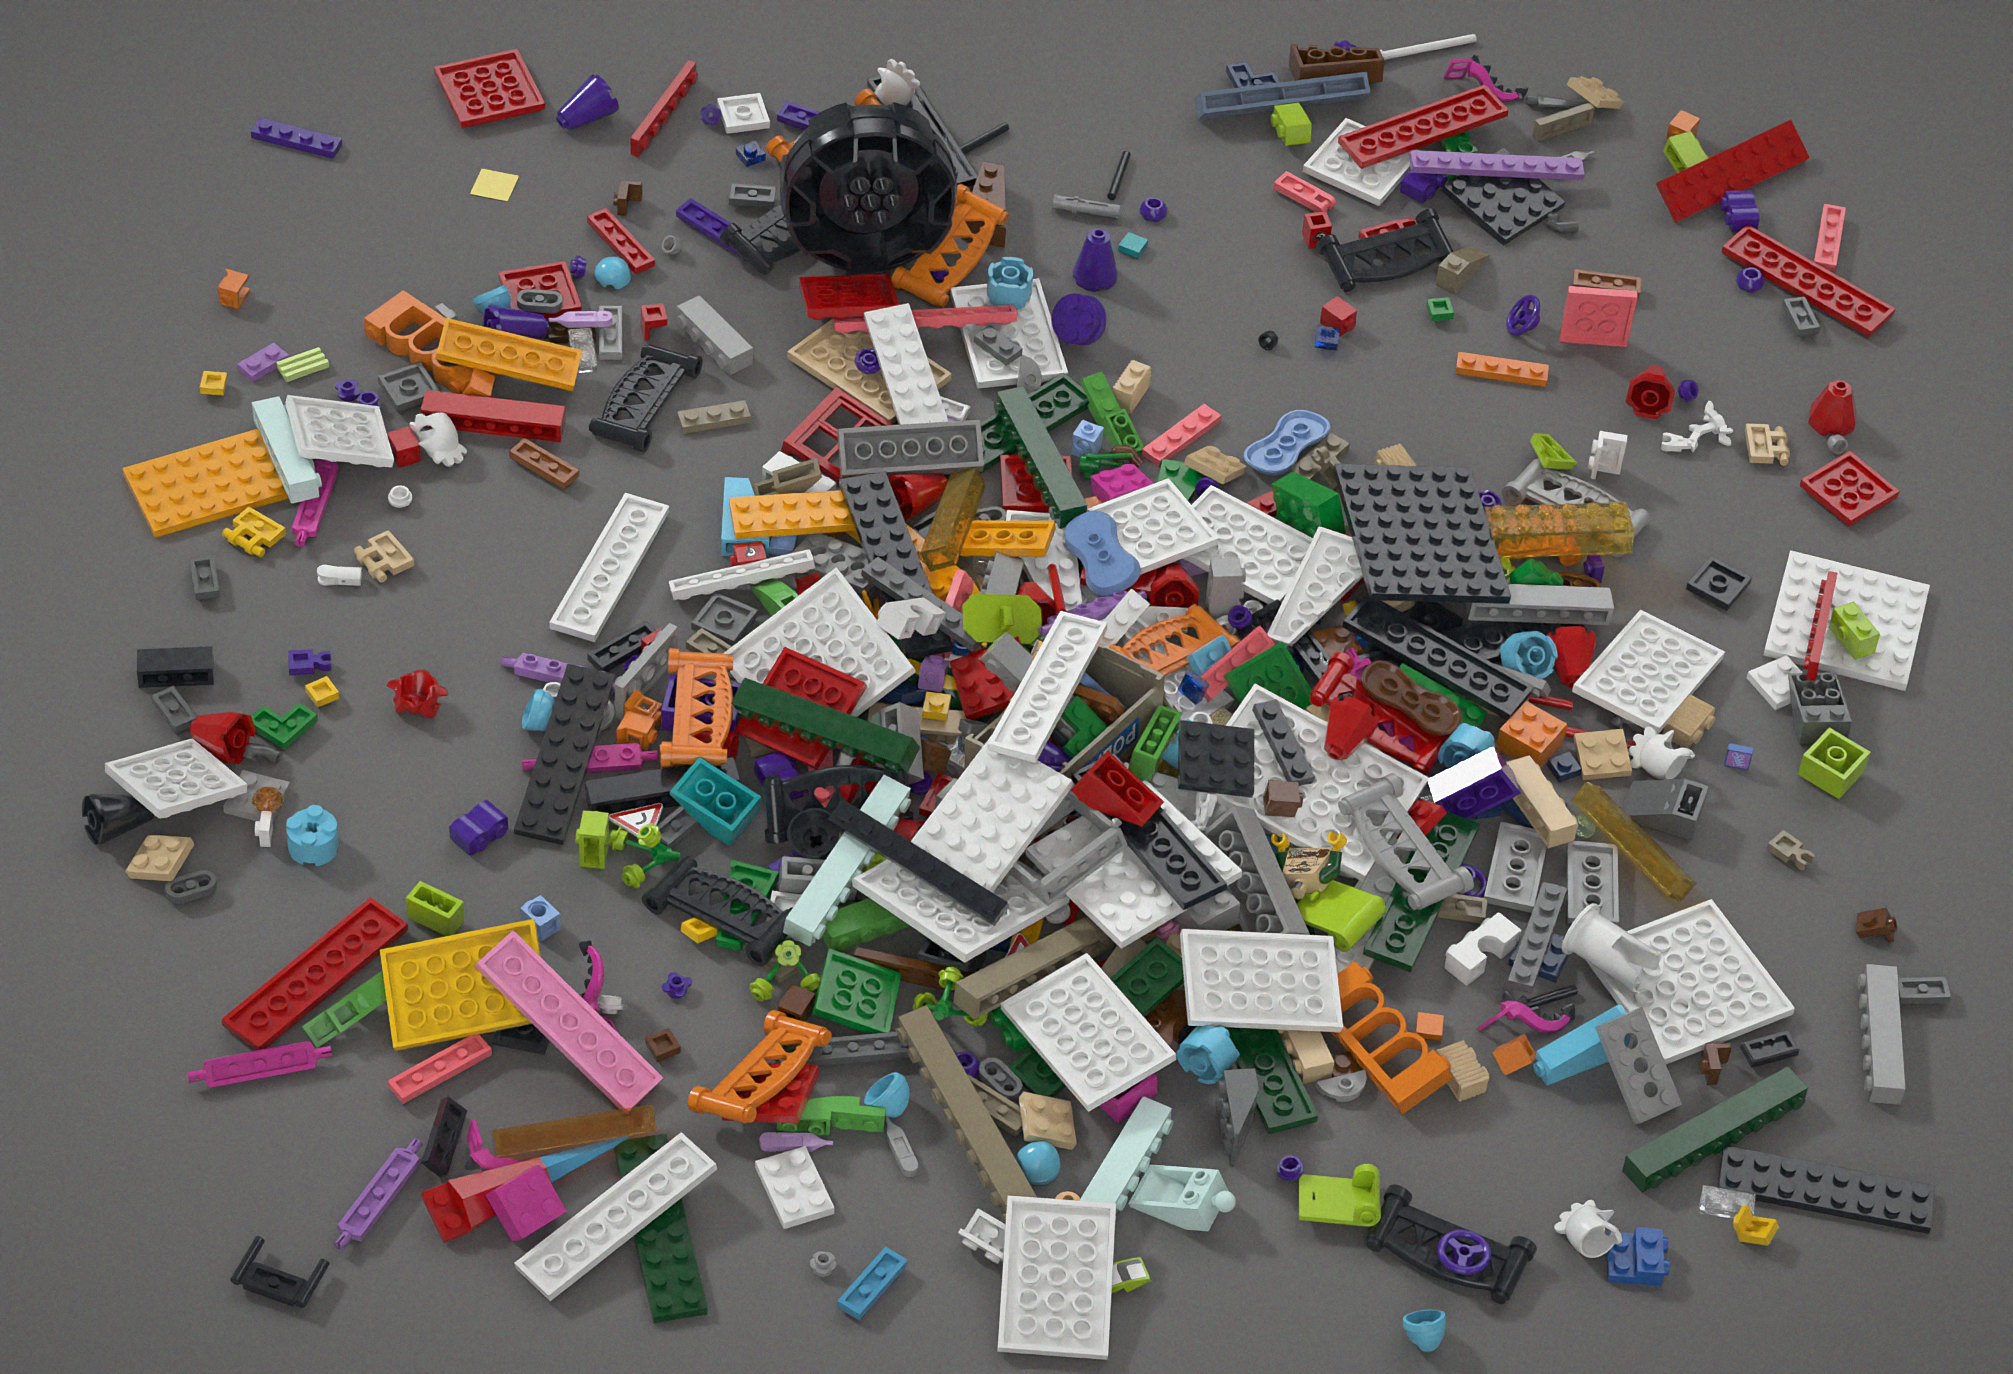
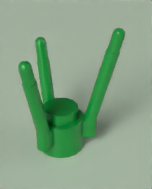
(1091, 463)

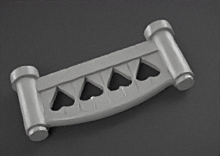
(1531, 486)
(1383, 799)

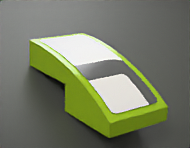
(1129, 1274)

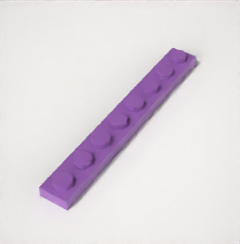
(1496, 165)

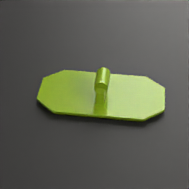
(993, 615)

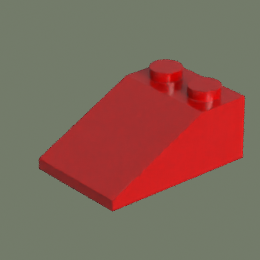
(1116, 791)

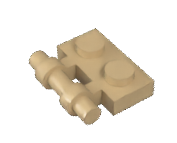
(1760, 447)
(389, 551)

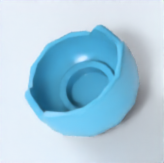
(612, 272)

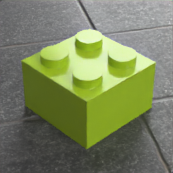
(1834, 763)

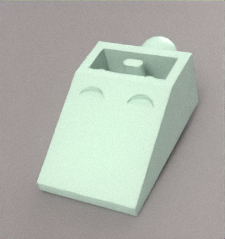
(1183, 1196)

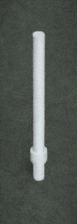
(1428, 46)

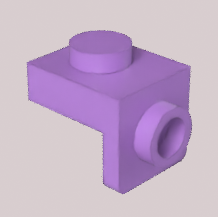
(933, 673)

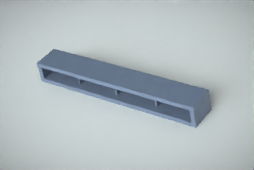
(1264, 97)

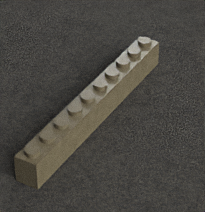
(963, 1108)

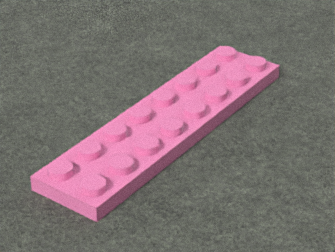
(569, 1022)

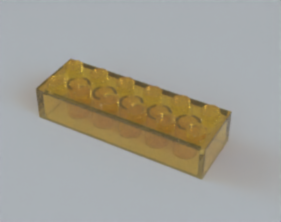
(1561, 529)

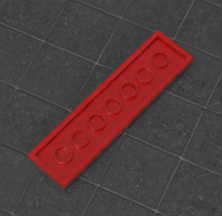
(1423, 126)
(1732, 170)
(1808, 280)
(314, 974)

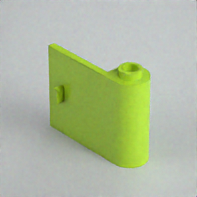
(1342, 912)
(1342, 1199)

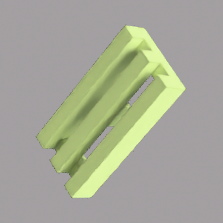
(304, 363)

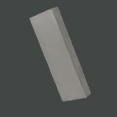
(611, 337)

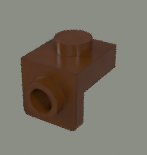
(627, 192)
(1876, 923)
(1711, 1059)

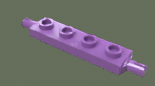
(1097, 610)
(537, 667)
(378, 1194)

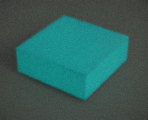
(1133, 245)

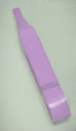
(584, 319)
(788, 1141)

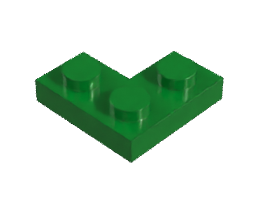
(1084, 723)
(284, 729)

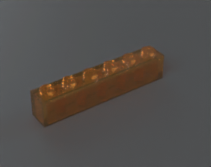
(573, 1130)

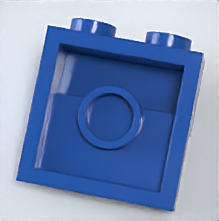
(1638, 1258)

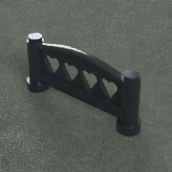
(749, 244)
(1342, 256)
(634, 430)
(781, 808)
(674, 891)
(1397, 1216)

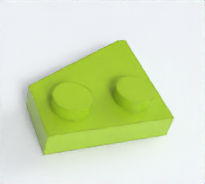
(1551, 453)

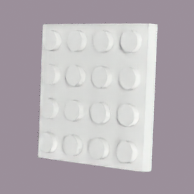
(1338, 169)
(339, 431)
(1158, 525)
(176, 778)

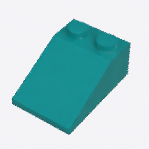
(716, 801)

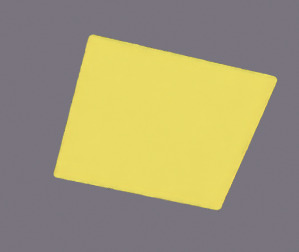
(494, 184)

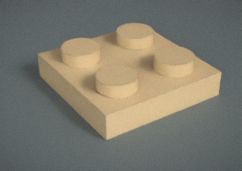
(1595, 93)
(1215, 464)
(1602, 754)
(159, 857)
(1047, 1120)

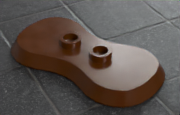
(1394, 688)
(1170, 1018)

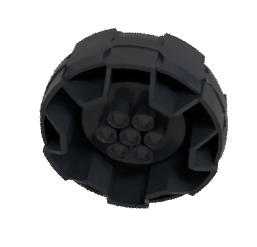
(868, 146)

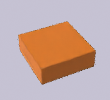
(1429, 1026)

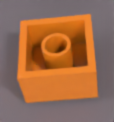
(1531, 733)

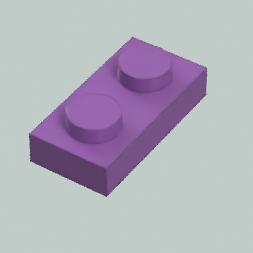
(261, 362)

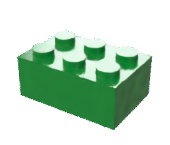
(1307, 505)

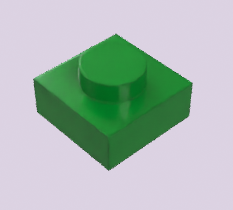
(1440, 309)

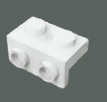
(1608, 453)
(985, 1233)

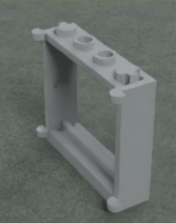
(1081, 863)

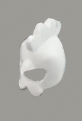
(897, 83)
(441, 441)
(1657, 756)
(1586, 1229)

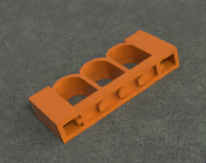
(398, 314)
(1414, 1082)

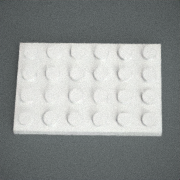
(1031, 332)
(1265, 545)
(1648, 671)
(992, 815)
(1261, 980)
(1088, 1032)
(1057, 1277)

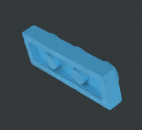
(872, 1283)

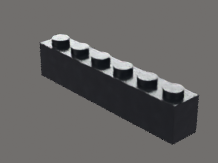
(641, 788)

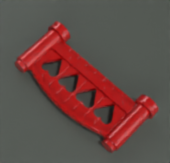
(1339, 681)

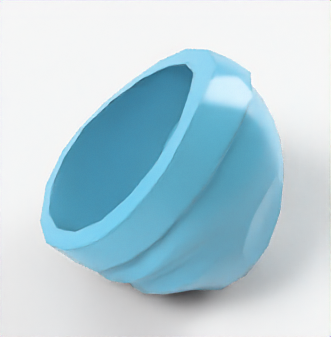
(498, 297)
(538, 711)
(889, 1093)
(1039, 1162)
(1425, 1328)

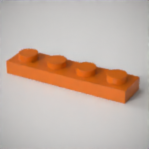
(1502, 369)

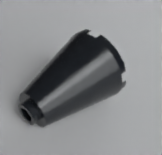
(112, 816)

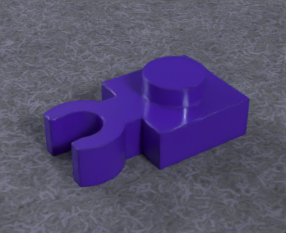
(304, 662)

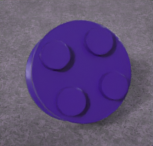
(1078, 319)

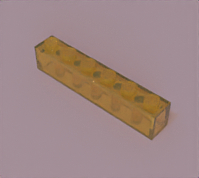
(952, 519)
(1633, 841)

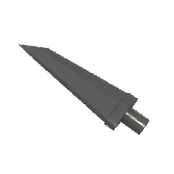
(1546, 101)

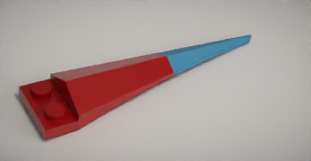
(463, 1204)

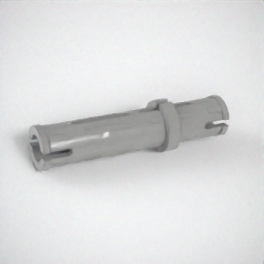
(1080, 205)

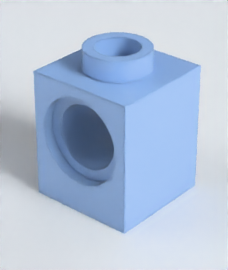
(1087, 439)
(544, 914)

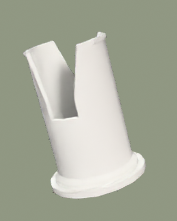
(1608, 946)

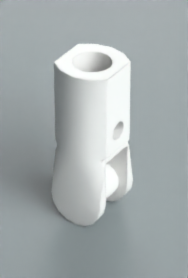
(339, 575)

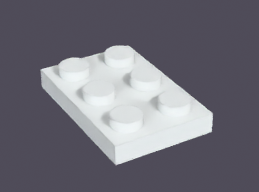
(794, 1187)

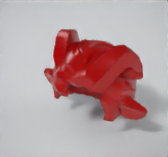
(417, 693)

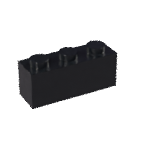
(175, 667)

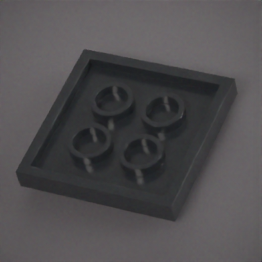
(1216, 758)

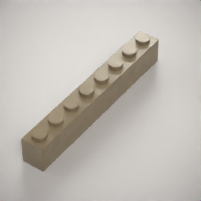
(1016, 972)

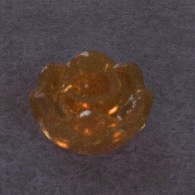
(267, 798)

